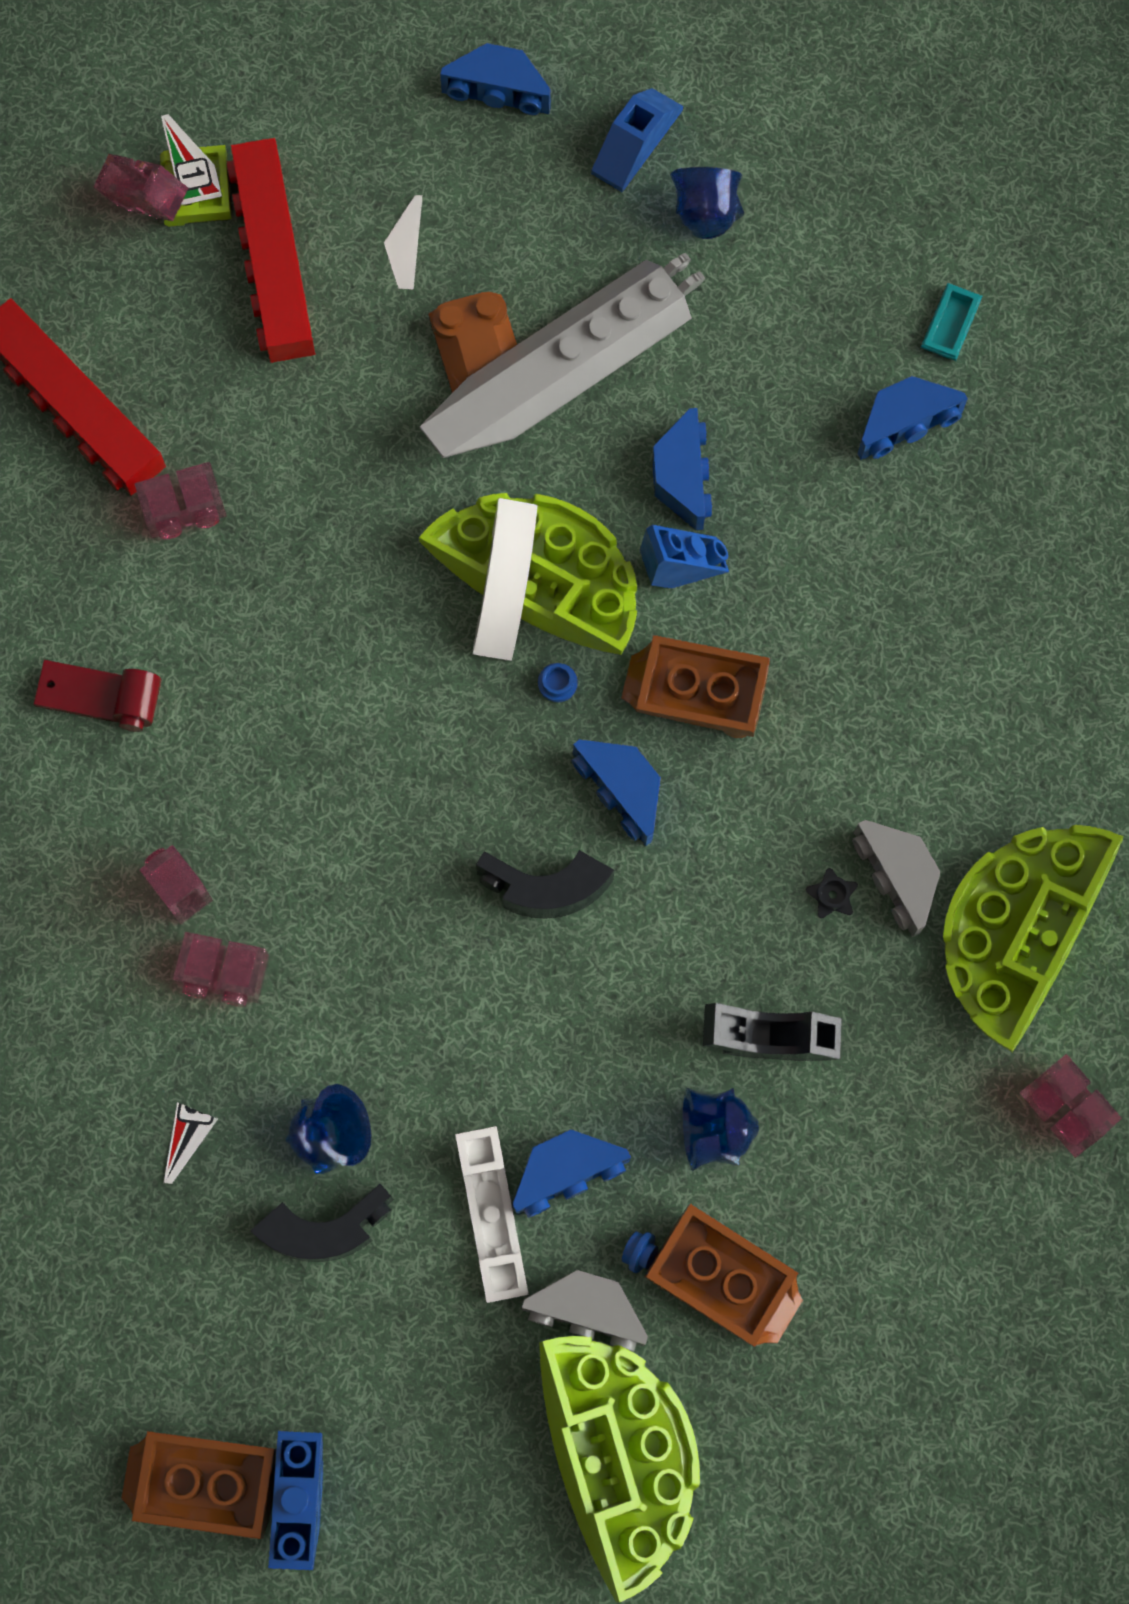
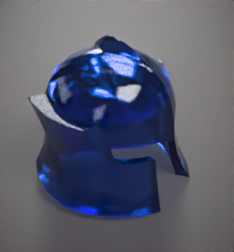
(707, 199)
(716, 1128)
(331, 1130)

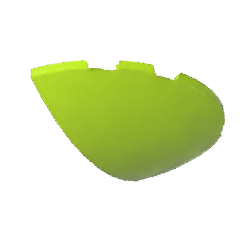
(575, 577)
(1019, 922)
(621, 1457)

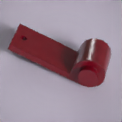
(100, 694)

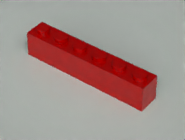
(272, 251)
(75, 402)

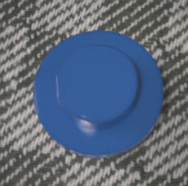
(557, 682)
(640, 1251)

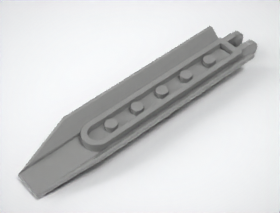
(563, 359)

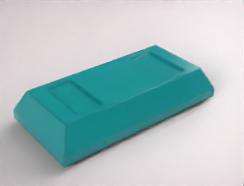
(951, 321)

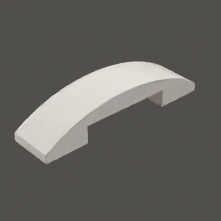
(505, 579)
(491, 1214)

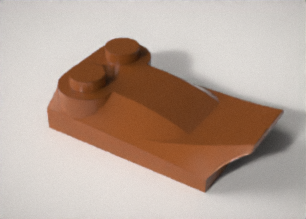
(471, 334)
(698, 685)
(726, 1278)
(200, 1484)

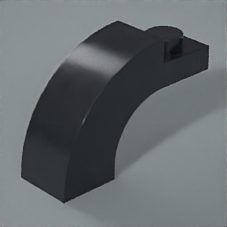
(547, 895)
(772, 1035)
(323, 1240)

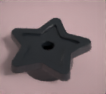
(830, 883)

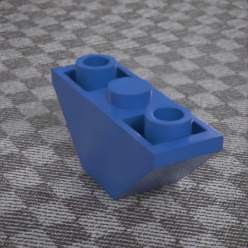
(498, 79)
(634, 137)
(907, 412)
(681, 470)
(681, 556)
(623, 783)
(564, 1168)
(296, 1500)

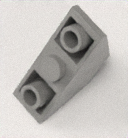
(902, 870)
(589, 1307)

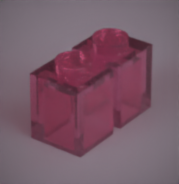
(140, 187)
(162, 507)
(175, 883)
(201, 964)
(1090, 1112)

